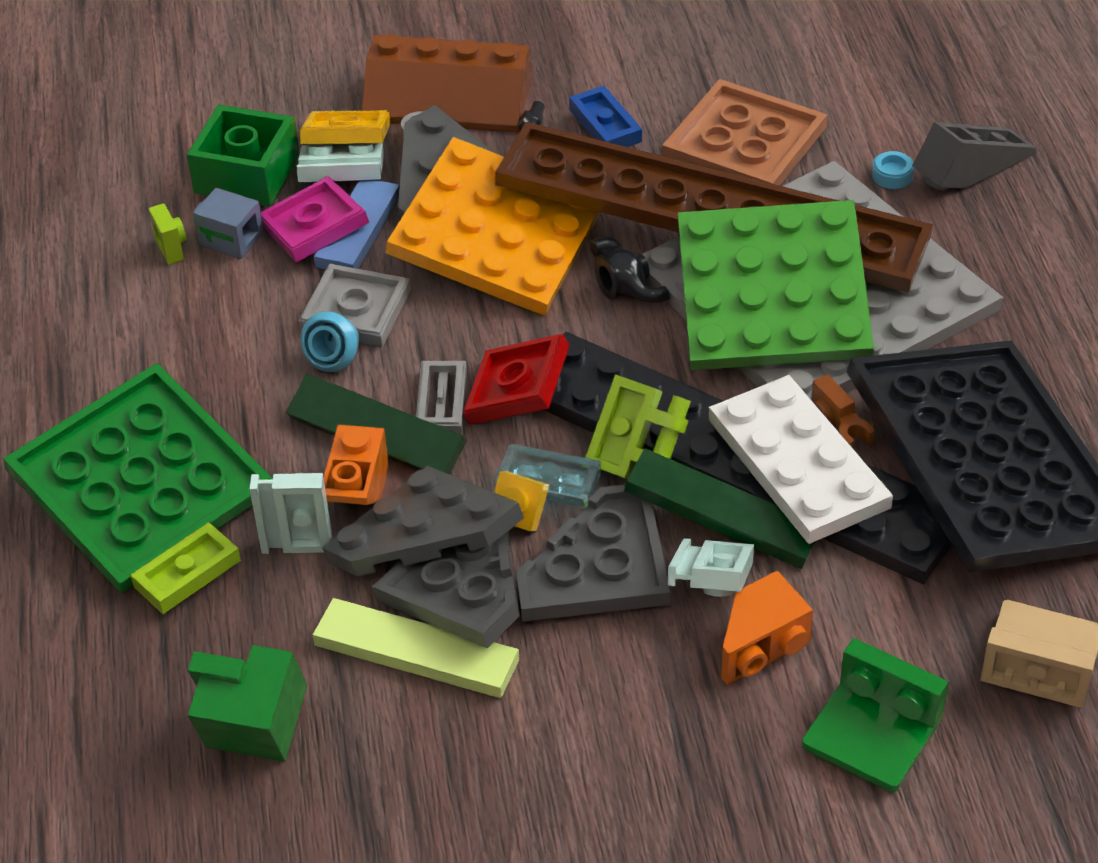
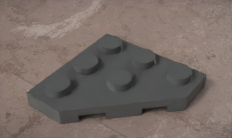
(423, 145)
(420, 521)
(597, 562)
(459, 592)

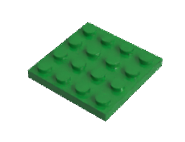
(135, 474)

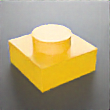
(527, 492)

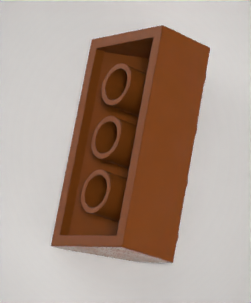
(467, 79)

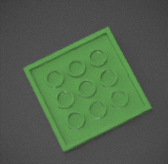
(774, 285)

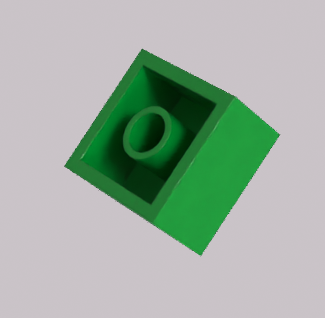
(244, 153)

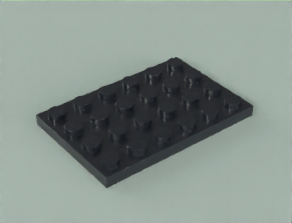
(986, 451)

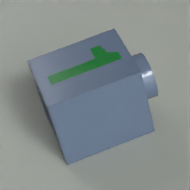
(228, 223)

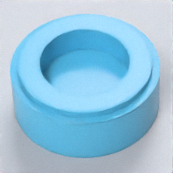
(892, 170)

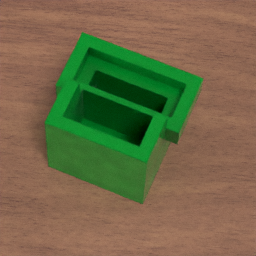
(248, 704)

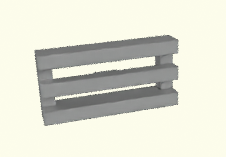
(452, 423)

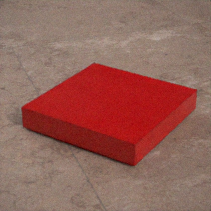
(516, 379)

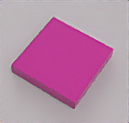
(313, 218)

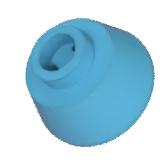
(329, 341)

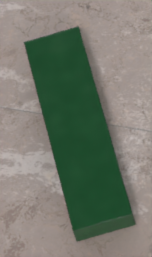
(407, 436)
(717, 506)

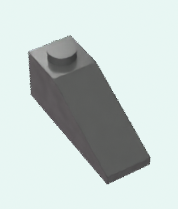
(968, 153)

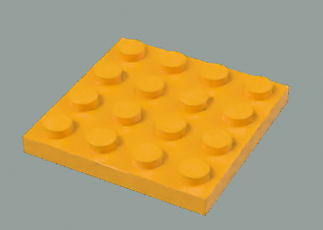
(488, 233)

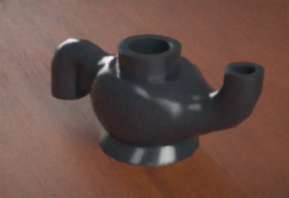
(624, 272)

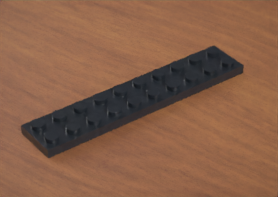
(900, 539)

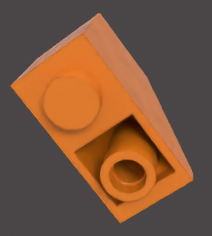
(356, 465)
(763, 626)

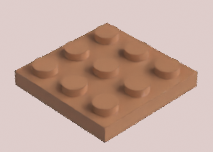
(745, 133)

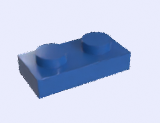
(605, 117)

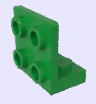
(877, 716)

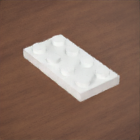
(800, 459)

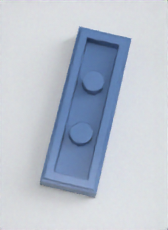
(378, 201)

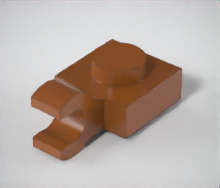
(839, 410)

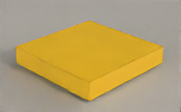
(345, 127)

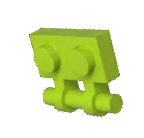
(627, 421)

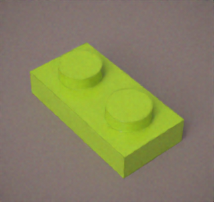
(185, 568)

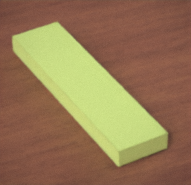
(415, 648)

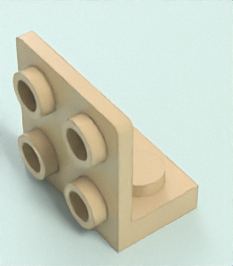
(1041, 653)

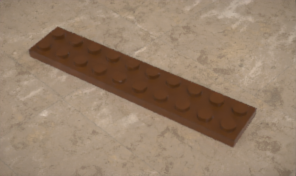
(657, 187)

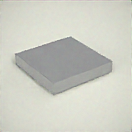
(363, 297)

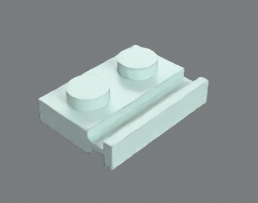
(340, 162)
(291, 512)
(714, 567)

